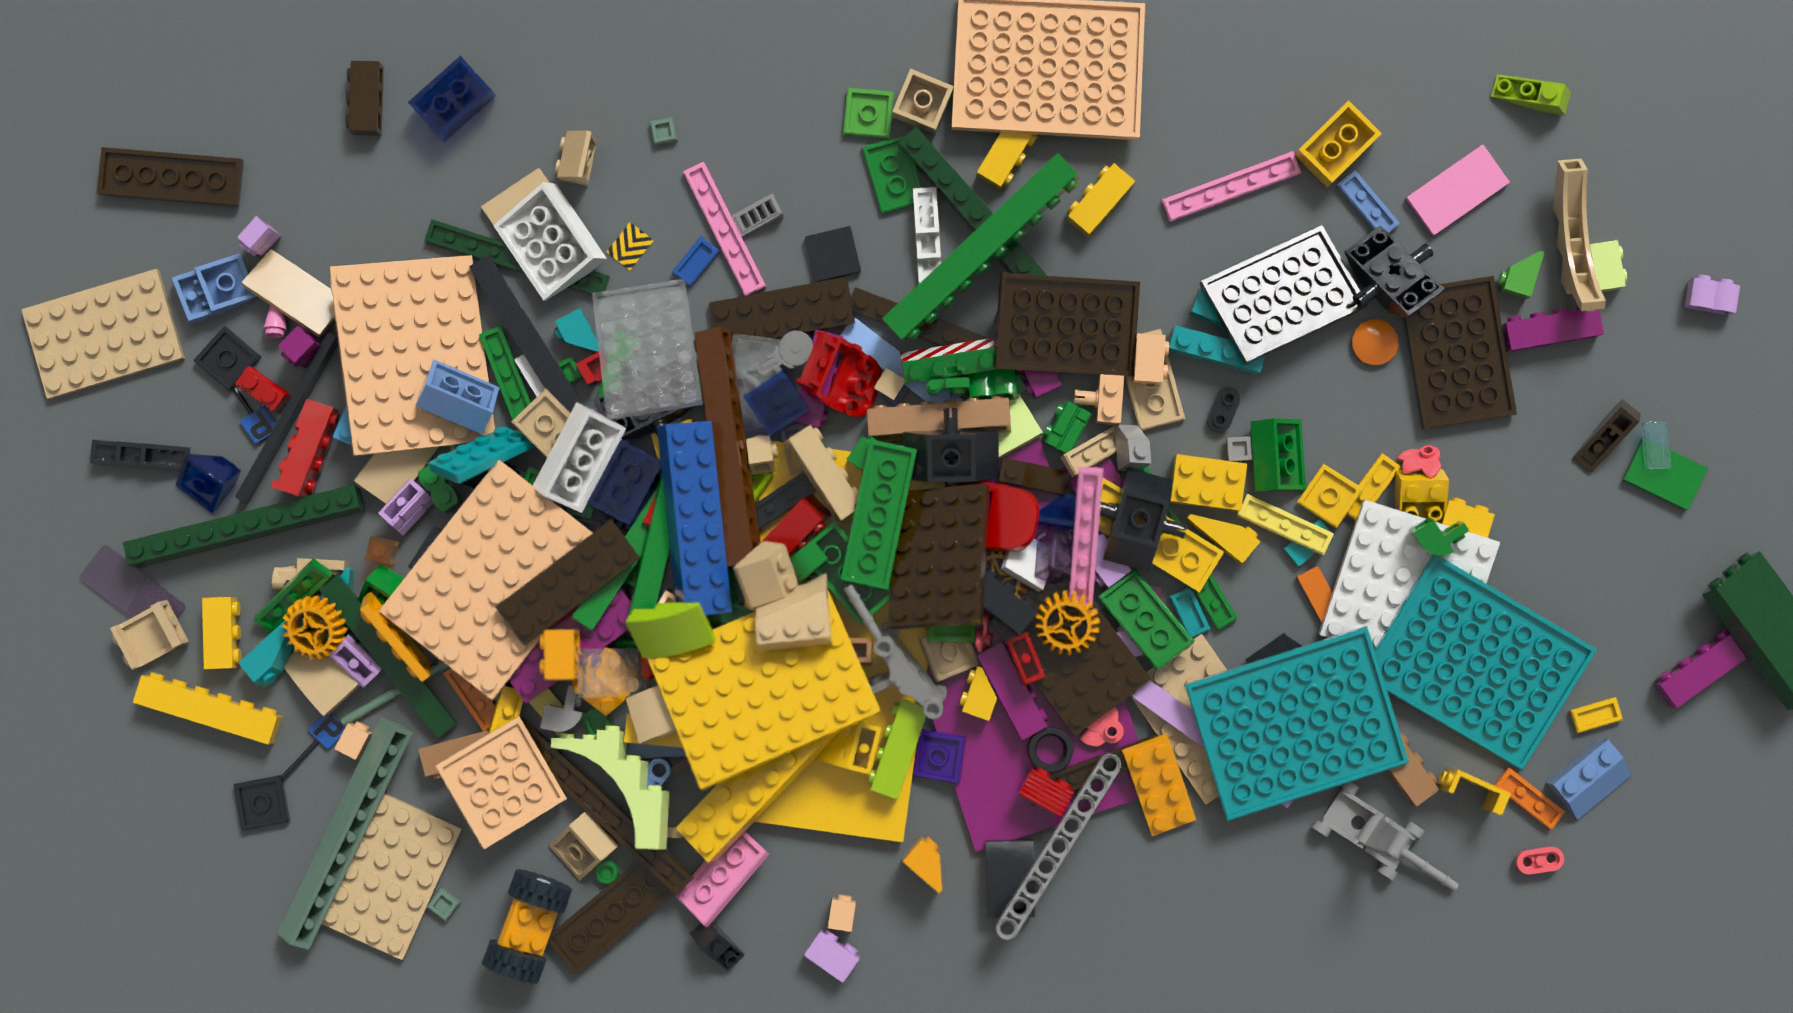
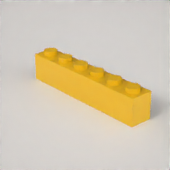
(207, 708)

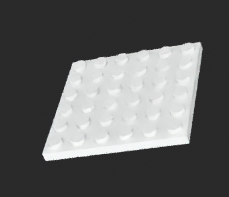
(1385, 564)

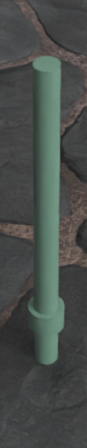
(386, 697)

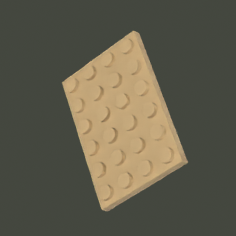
(103, 334)
(1190, 665)
(392, 876)

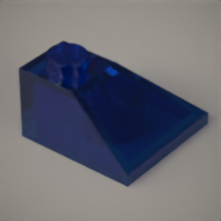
(207, 479)
(1059, 512)

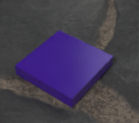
(939, 756)

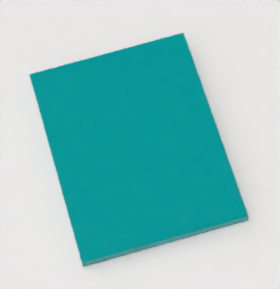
(1480, 661)
(1296, 723)

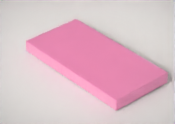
(1457, 190)
(720, 880)

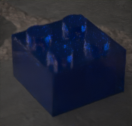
(776, 402)

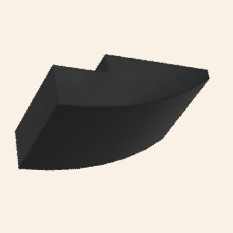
(1005, 868)

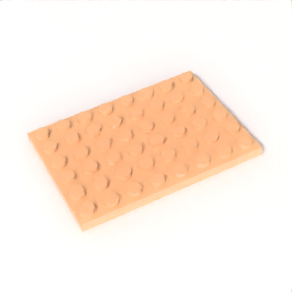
(1049, 67)
(389, 332)
(476, 562)

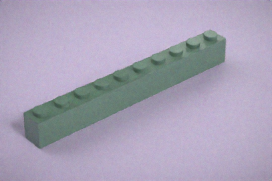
(344, 833)

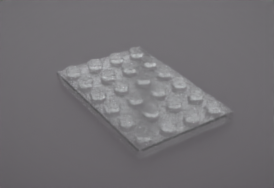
(646, 349)

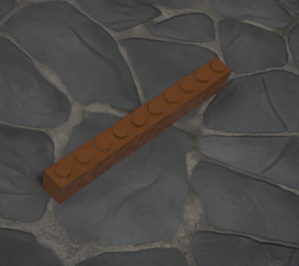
(723, 408)

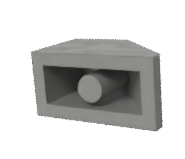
(1132, 448)

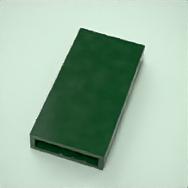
(1759, 617)

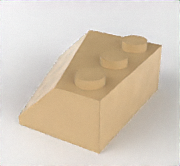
(797, 619)

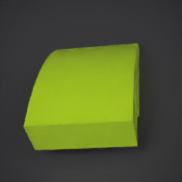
(670, 629)

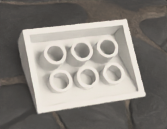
(549, 240)

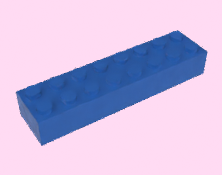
(694, 516)

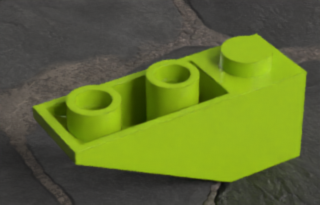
(1532, 94)

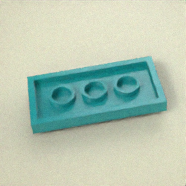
(480, 454)

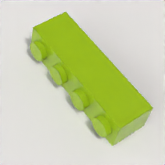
(899, 748)

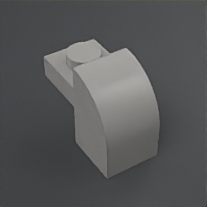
(563, 718)

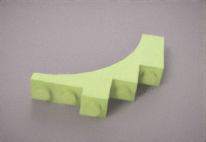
(647, 802)

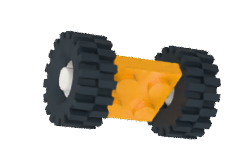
(527, 926)

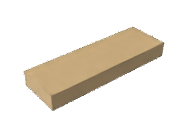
(508, 199)
(1090, 452)

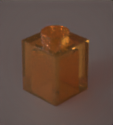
(382, 550)

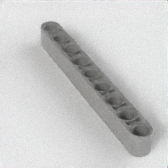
(1056, 858)

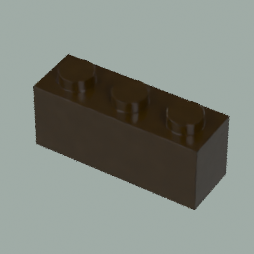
(365, 98)

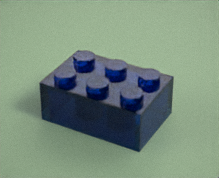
(452, 98)
(625, 482)

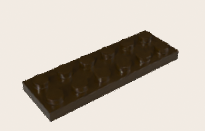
(170, 176)
(785, 310)
(567, 582)
(608, 916)

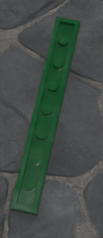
(479, 246)
(413, 689)

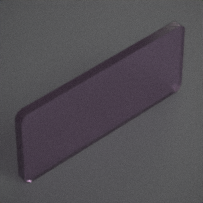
(124, 585)

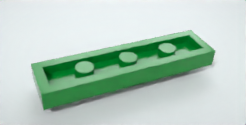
(505, 370)
(302, 585)

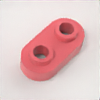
(1538, 860)

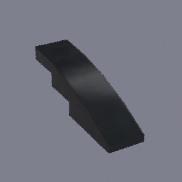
(138, 455)

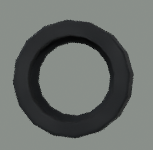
(1068, 749)

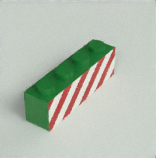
(948, 360)

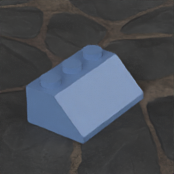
(457, 396)
(1590, 777)

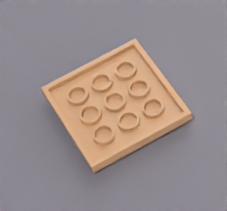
(500, 782)

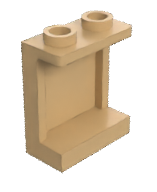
(149, 635)

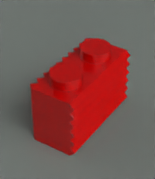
(263, 390)
(1025, 658)
(1046, 792)

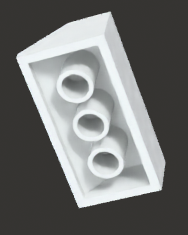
(578, 457)

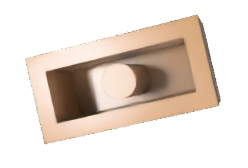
(1149, 359)

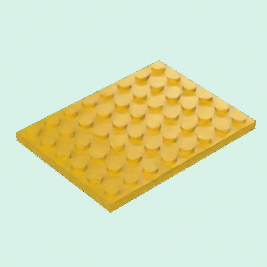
(756, 705)

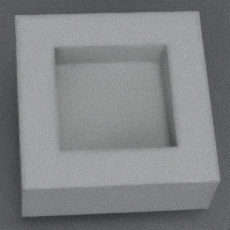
(1239, 449)

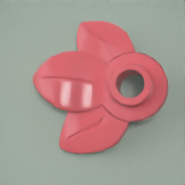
(1421, 459)
(983, 636)
(1097, 731)

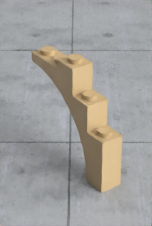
(1570, 208)

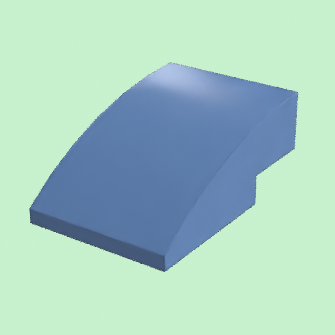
(212, 288)

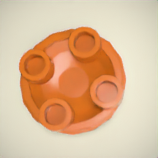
(1375, 342)

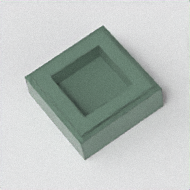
(663, 131)
(443, 904)

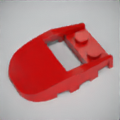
(853, 382)
(1011, 518)

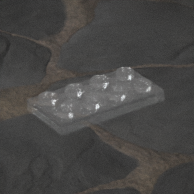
(754, 362)
(610, 673)

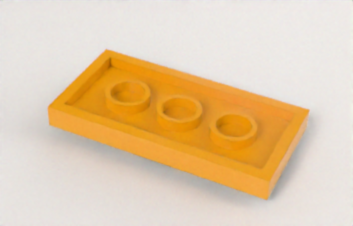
(402, 645)
(1159, 784)

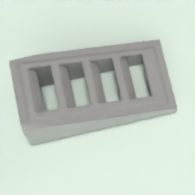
(761, 222)

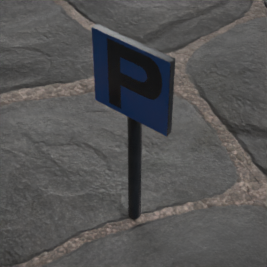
(258, 423)
(326, 731)

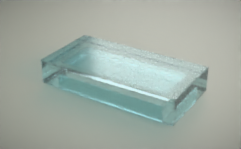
(1656, 445)

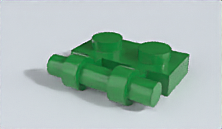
(955, 386)

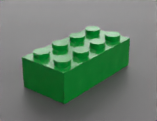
(834, 545)

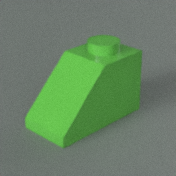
(1521, 277)

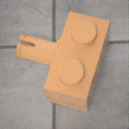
(1106, 399)

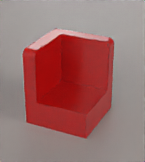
(591, 369)

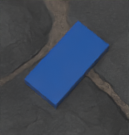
(695, 261)

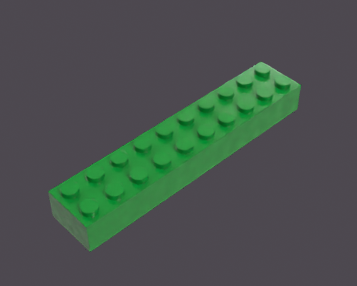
(981, 248)

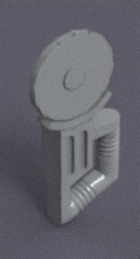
(794, 349)

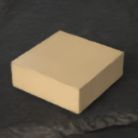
(889, 384)

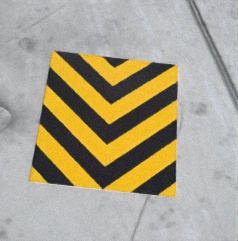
(629, 246)

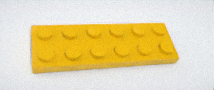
(1185, 559)

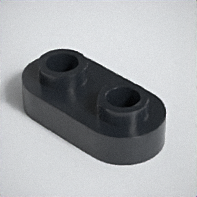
(1223, 409)

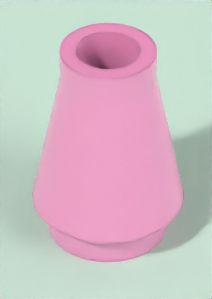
(275, 324)

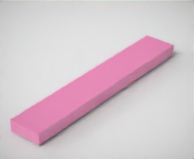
(1231, 186)
(724, 229)
(1086, 532)

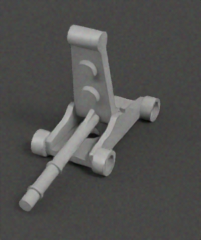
(903, 667)
(1378, 836)

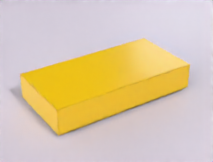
(1595, 715)

